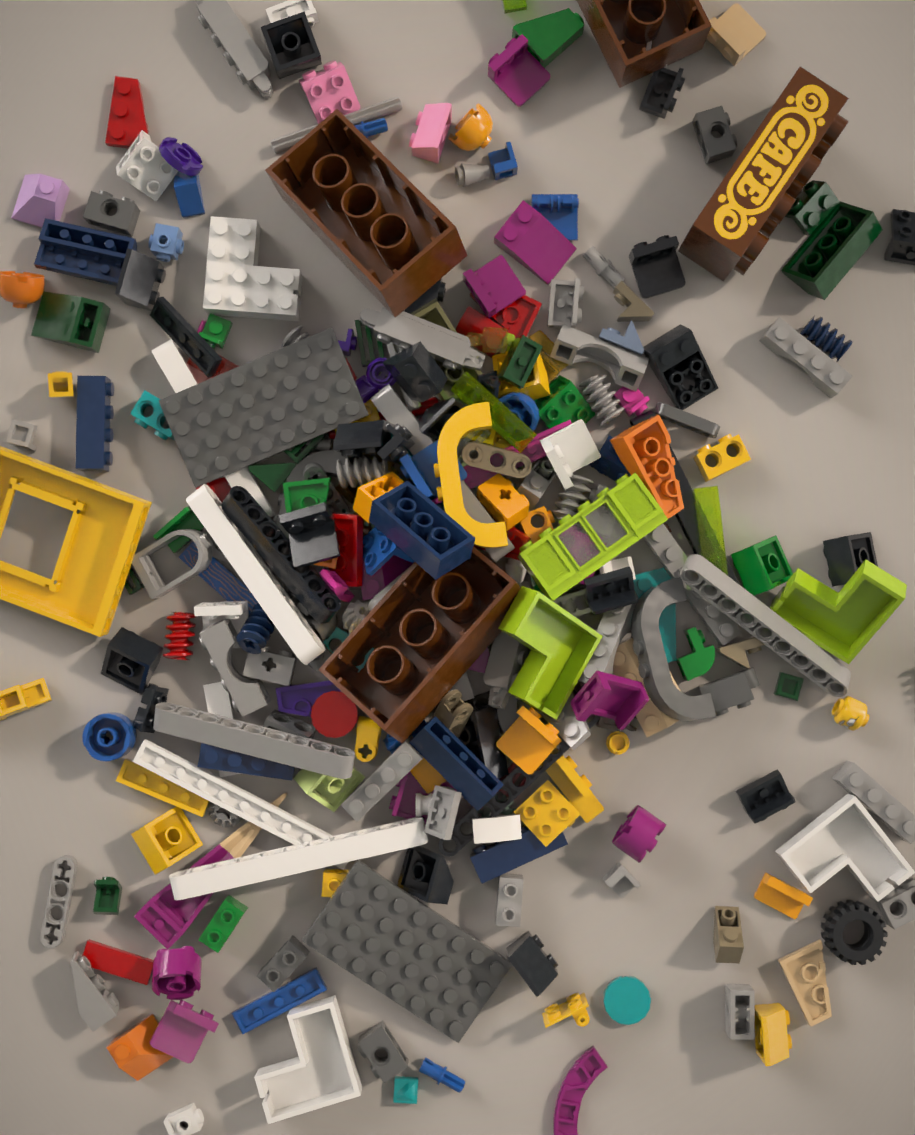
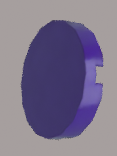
(181, 156)

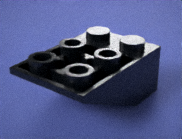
(680, 367)

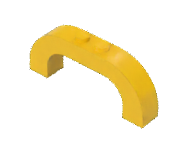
(464, 421)

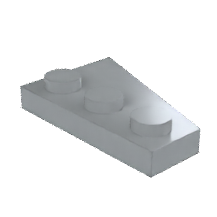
(569, 728)

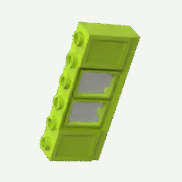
(591, 536)

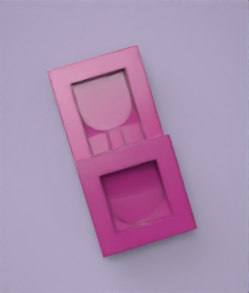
(337, 585)

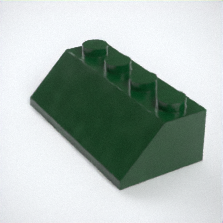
(832, 249)

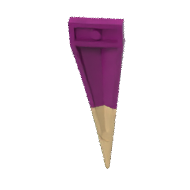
(170, 918)

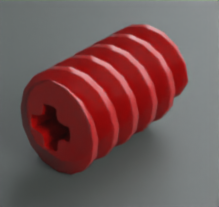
(179, 636)

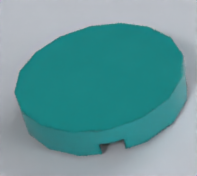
(627, 1000)

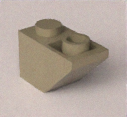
(727, 935)

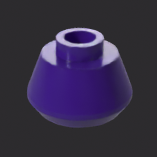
(373, 372)

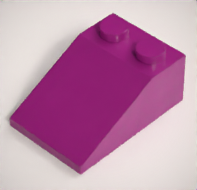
(534, 242)
(384, 576)

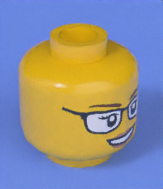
(850, 713)

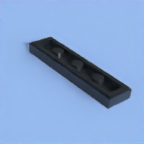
(185, 337)

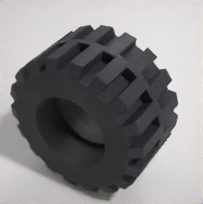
(867, 945)

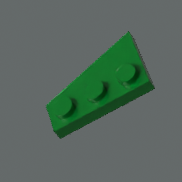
(305, 493)

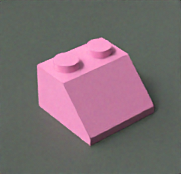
(431, 132)

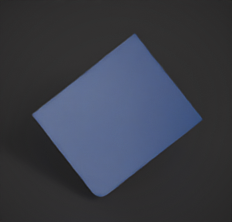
(503, 162)

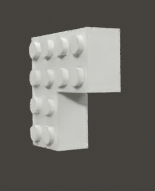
(237, 283)
(846, 838)
(321, 1072)

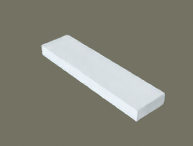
(219, 703)

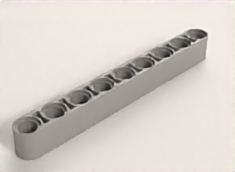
(397, 412)
(766, 625)
(254, 740)

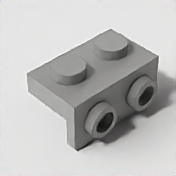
(564, 303)

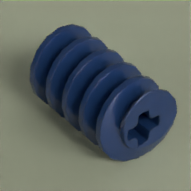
(826, 338)
(255, 631)

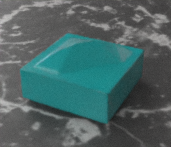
(405, 1090)

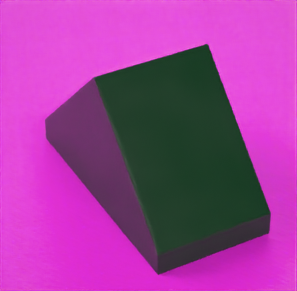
(272, 474)

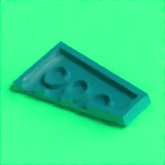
(667, 619)

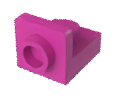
(631, 400)

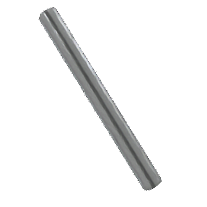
(366, 114)

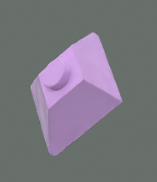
(40, 199)

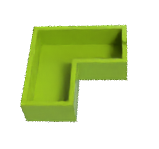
(840, 620)
(558, 651)

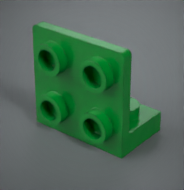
(563, 404)

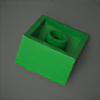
(762, 566)

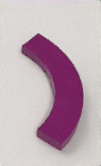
(573, 1089)

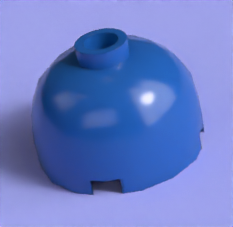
(523, 407)

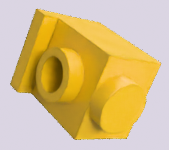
(60, 384)

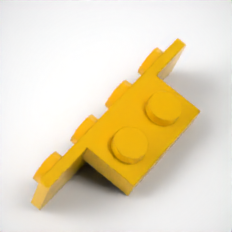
(574, 787)

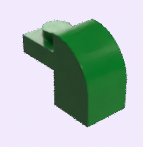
(701, 657)

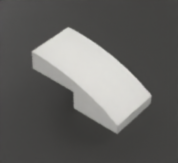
(496, 829)

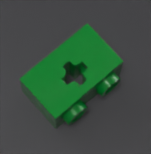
(223, 923)

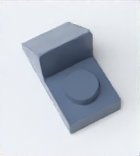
(629, 341)

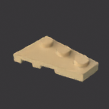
(807, 979)

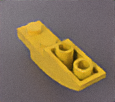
(23, 697)

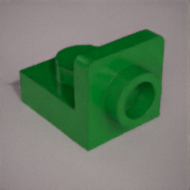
(216, 331)

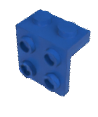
(421, 470)
(378, 550)

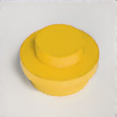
(617, 742)

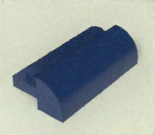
(82, 251)

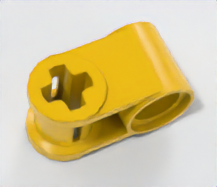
(367, 733)

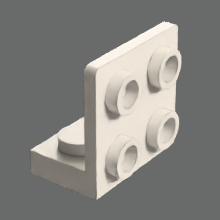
(146, 167)
(570, 450)
(216, 611)

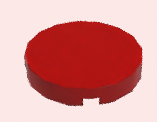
(334, 714)

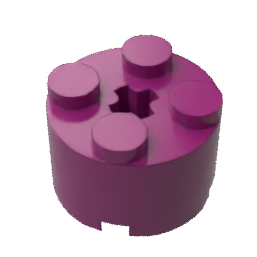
(638, 833)
(176, 972)

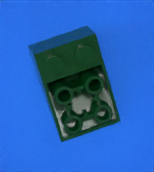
(71, 321)

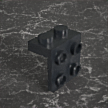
(657, 266)

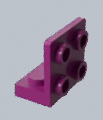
(494, 286)

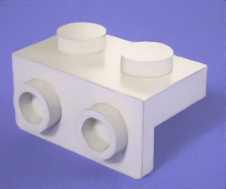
(291, 8)

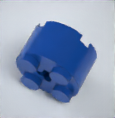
(98, 744)

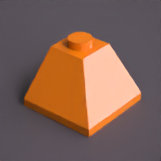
(134, 1052)

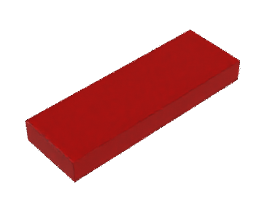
(118, 962)

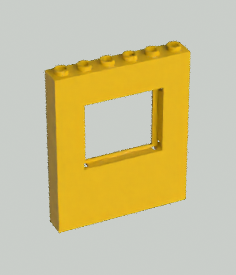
(94, 551)

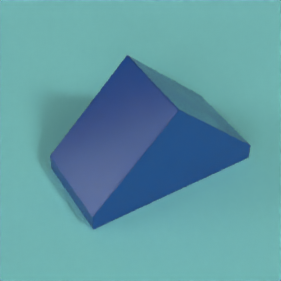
(189, 194)

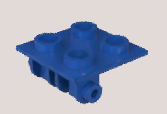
(560, 211)

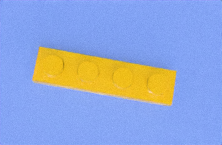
(161, 788)

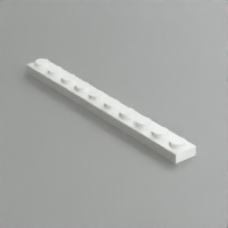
(227, 795)

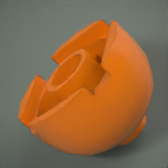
(21, 287)

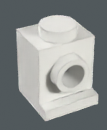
(189, 1114)

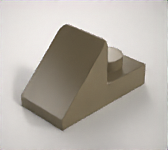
(637, 309)
(736, 651)

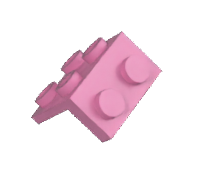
(329, 91)

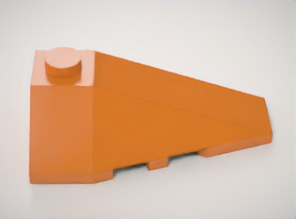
(647, 452)

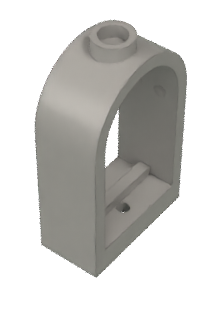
(149, 574)

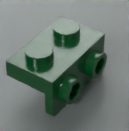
(812, 206)

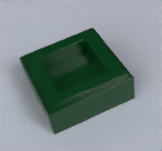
(788, 686)

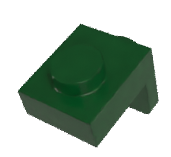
(107, 896)

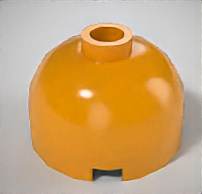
(473, 130)

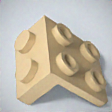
(735, 33)

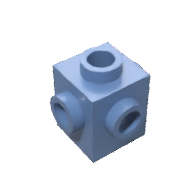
(166, 242)

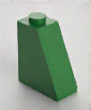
(550, 34)

